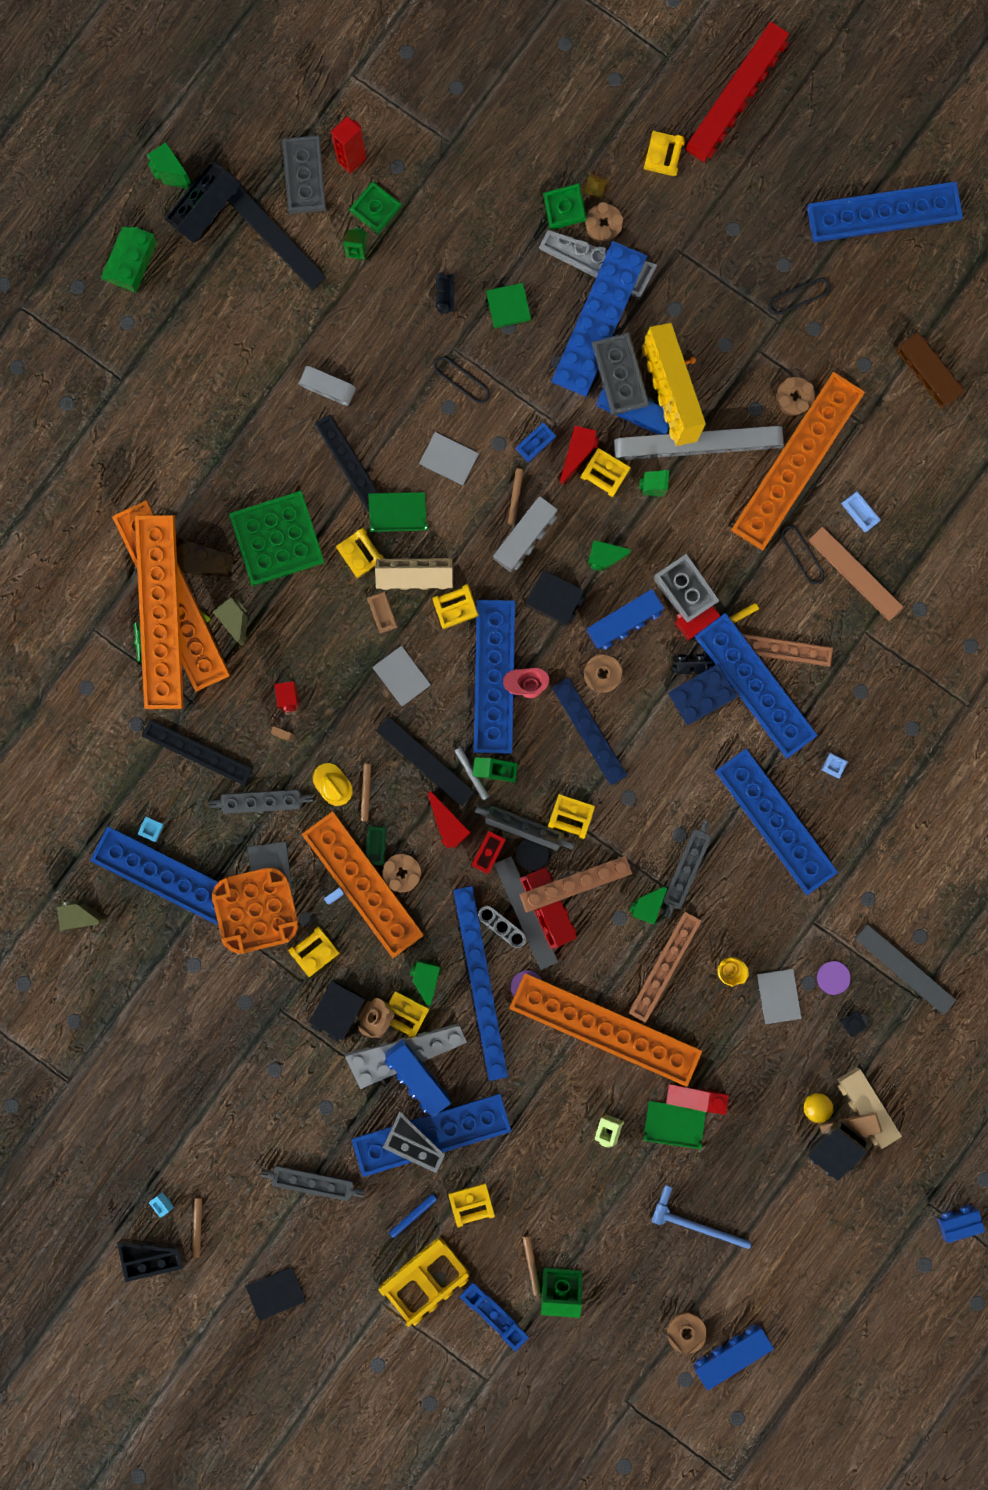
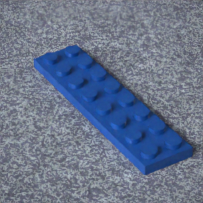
(884, 212)
(599, 317)
(493, 661)
(756, 686)
(776, 822)
(156, 873)
(446, 1130)

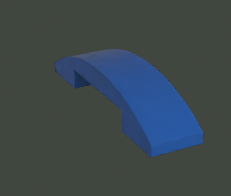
(494, 1315)

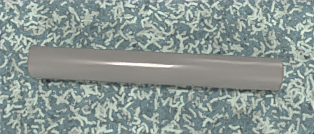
(469, 769)

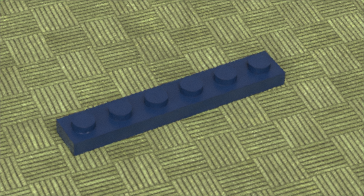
(589, 731)

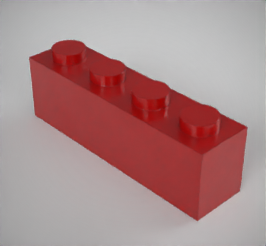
(348, 144)
(552, 917)

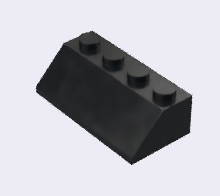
(202, 201)

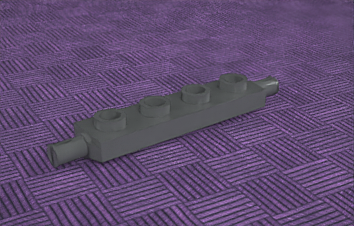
(260, 801)
(524, 828)
(686, 869)
(312, 1183)

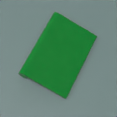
(397, 512)
(674, 1125)

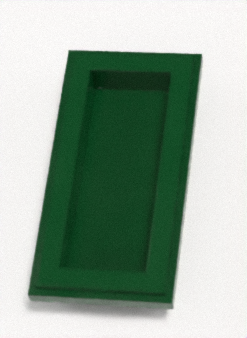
(376, 845)

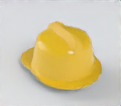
(332, 784)

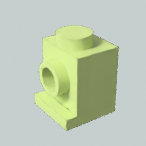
(602, 1135)

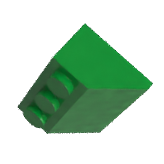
(129, 258)

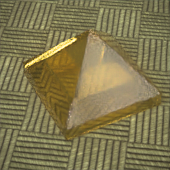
(595, 186)

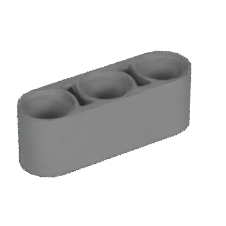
(327, 385)
(511, 930)

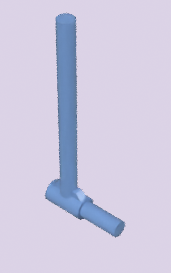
(662, 1214)

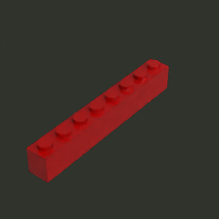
(737, 92)

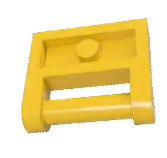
(658, 150)
(608, 467)
(354, 556)
(457, 612)
(574, 810)
(317, 957)
(409, 1010)
(468, 1199)

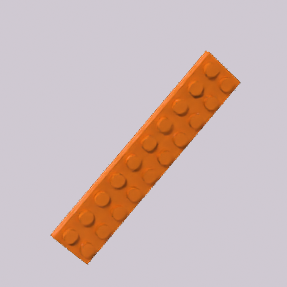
(797, 461)
(159, 611)
(198, 648)
(605, 1029)

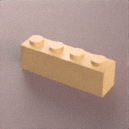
(414, 573)
(865, 1101)

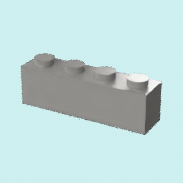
(525, 534)

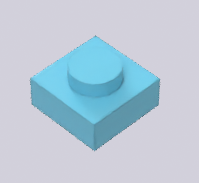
(150, 829)
(161, 1204)

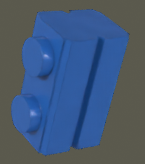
(960, 1224)

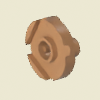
(605, 233)
(804, 390)
(605, 663)
(407, 863)
(383, 1018)
(686, 1344)

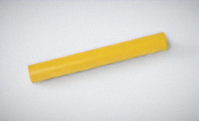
(743, 613)

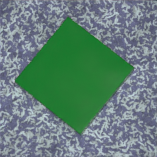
(565, 206)
(375, 207)
(508, 305)

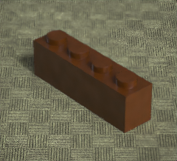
(930, 370)

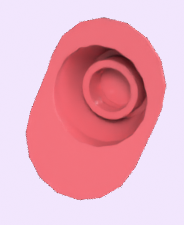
(526, 682)

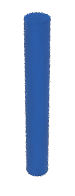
(413, 1215)

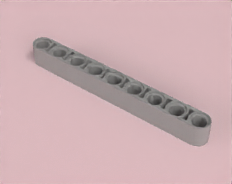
(708, 442)

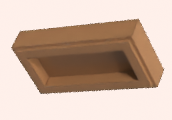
(382, 612)
(282, 734)

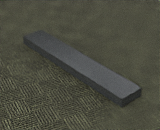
(510, 879)
(905, 969)

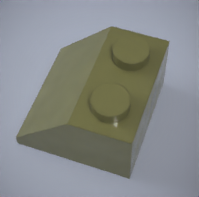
(233, 618)
(78, 915)

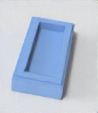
(861, 511)

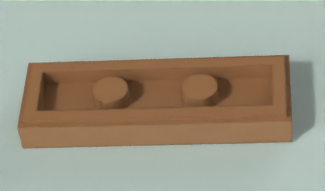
(863, 1124)

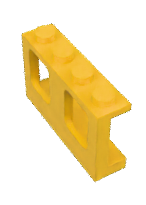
(417, 1270)

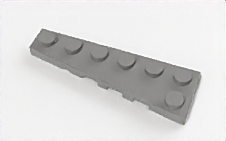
(589, 258)
(369, 1063)

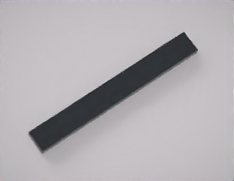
(276, 239)

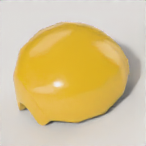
(732, 971)
(818, 1108)

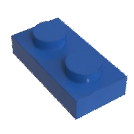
(535, 442)

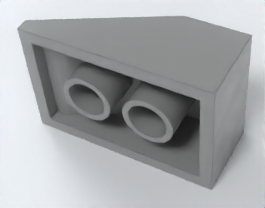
(685, 588)

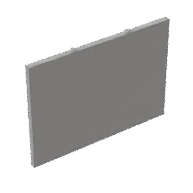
(449, 458)
(401, 676)
(779, 996)

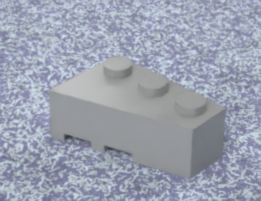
(412, 1145)

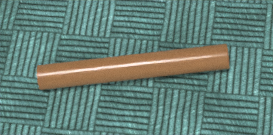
(515, 497)
(365, 792)
(197, 1227)
(531, 1265)

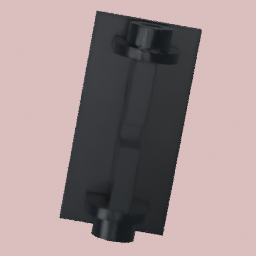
(445, 298)
(683, 662)

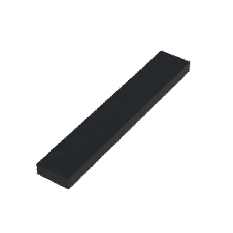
(346, 459)
(197, 752)
(425, 761)

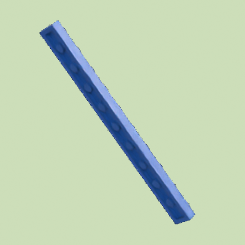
(480, 983)

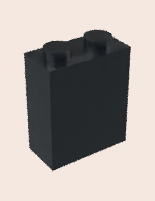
(555, 598)
(336, 1011)
(838, 1149)

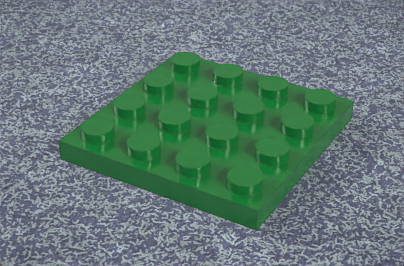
(276, 538)

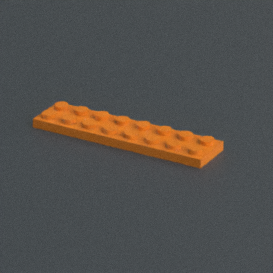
(362, 884)

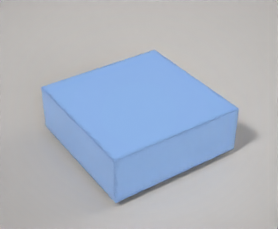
(834, 765)
(334, 896)

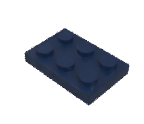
(702, 694)

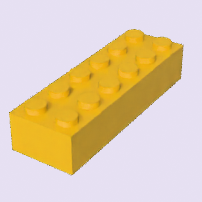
(673, 384)

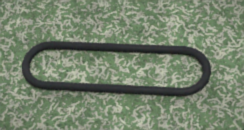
(802, 303)
(447, 359)
(795, 558)

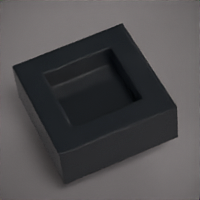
(853, 1024)

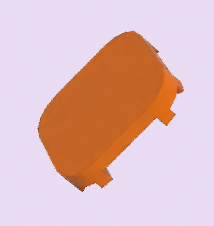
(255, 910)

